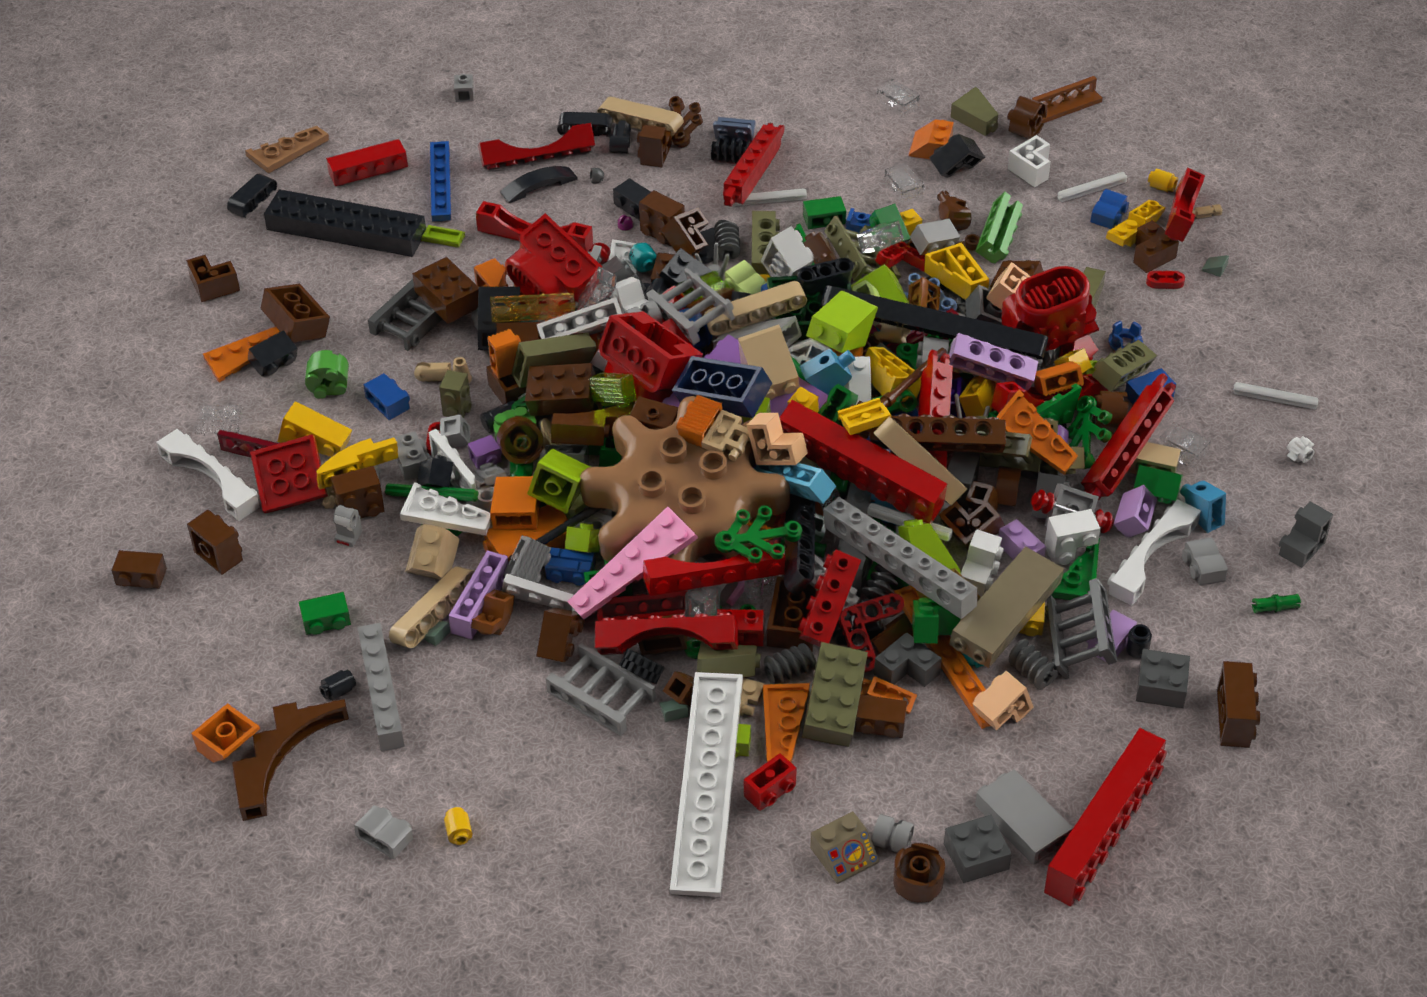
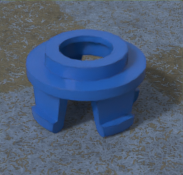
(1115, 338)

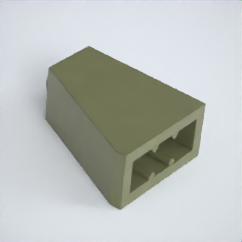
(975, 112)
(736, 661)

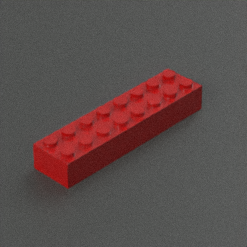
(866, 464)
(1105, 817)

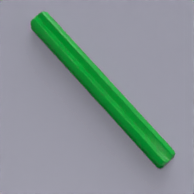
(460, 494)

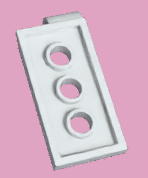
(461, 475)

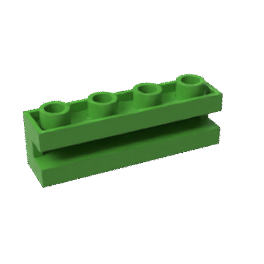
(999, 229)

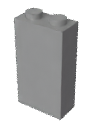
(788, 326)
(1023, 816)

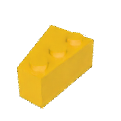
(889, 371)
(302, 421)

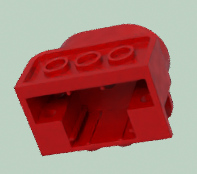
(550, 262)
(1053, 305)
(647, 352)

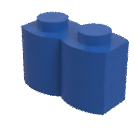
(1109, 209)

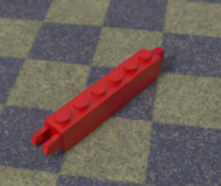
(752, 164)
(936, 393)
(1129, 438)

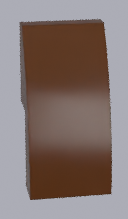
(894, 631)

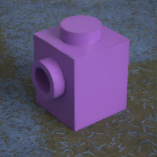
(484, 451)

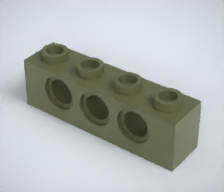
(763, 229)
(1123, 365)

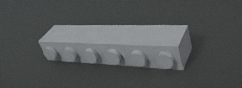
(381, 687)

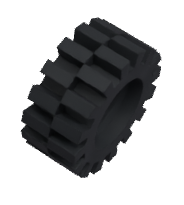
(641, 666)

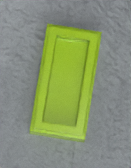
(443, 236)

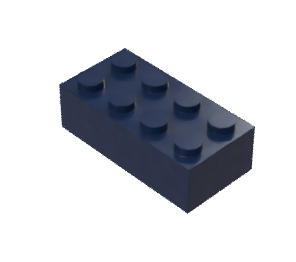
(734, 385)

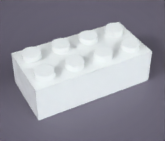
(786, 254)

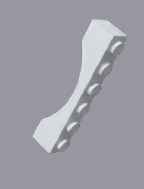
(181, 451)
(1175, 524)

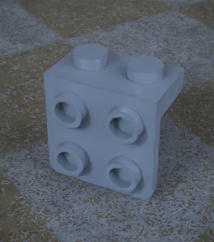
(734, 128)

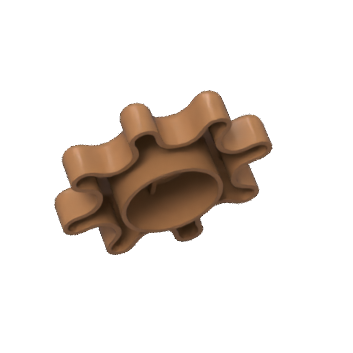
(692, 481)

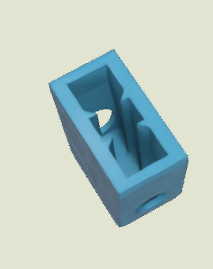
(828, 370)
(1208, 500)

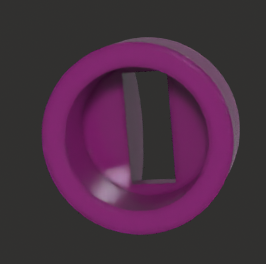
(628, 223)

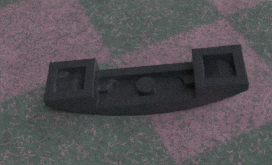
(537, 179)

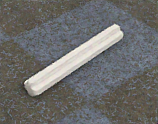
(1091, 187)
(775, 196)
(1275, 395)
(898, 518)

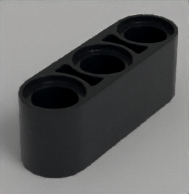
(600, 122)
(251, 194)
(829, 273)

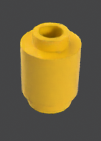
(1162, 180)
(458, 826)

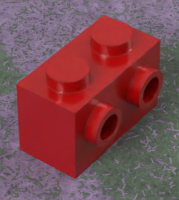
(749, 625)
(770, 782)

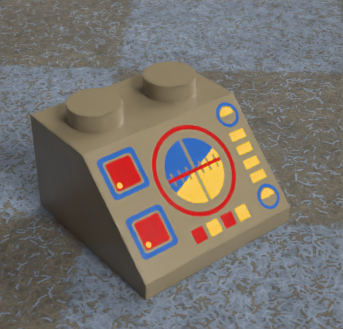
(844, 847)

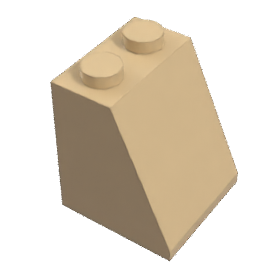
(770, 351)
(432, 552)

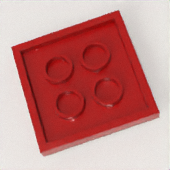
(287, 473)

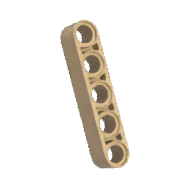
(640, 114)
(759, 307)
(911, 451)
(430, 608)

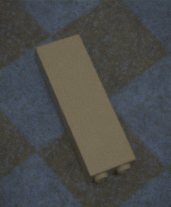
(1006, 607)

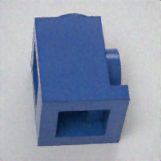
(857, 220)

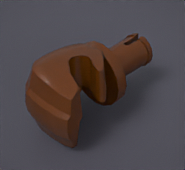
(955, 210)

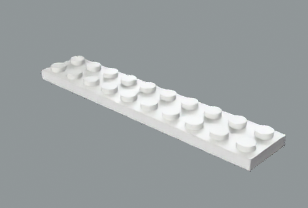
(706, 785)

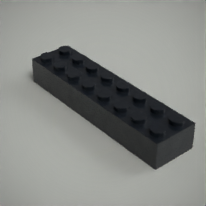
(345, 222)

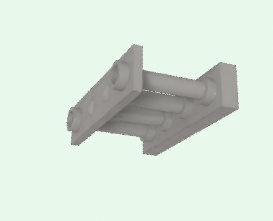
(688, 328)
(597, 708)

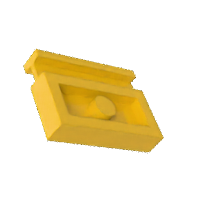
(863, 416)

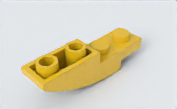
(1126, 231)
(357, 457)

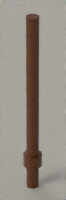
(889, 398)

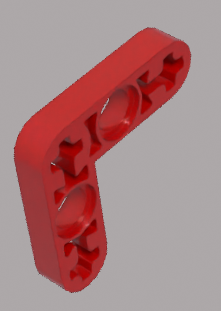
(899, 252)
(863, 619)

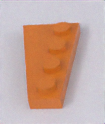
(234, 356)
(1046, 444)
(783, 717)

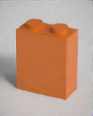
(512, 505)

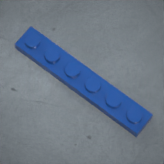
(440, 181)

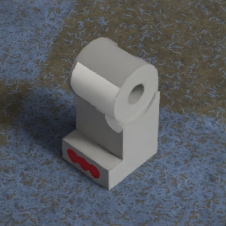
(347, 525)

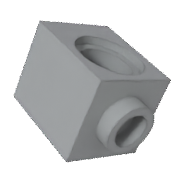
(456, 430)

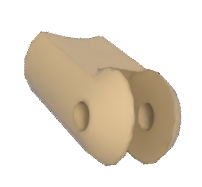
(891, 333)
(431, 371)

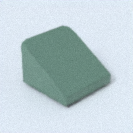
(1216, 265)
(437, 633)
(673, 710)

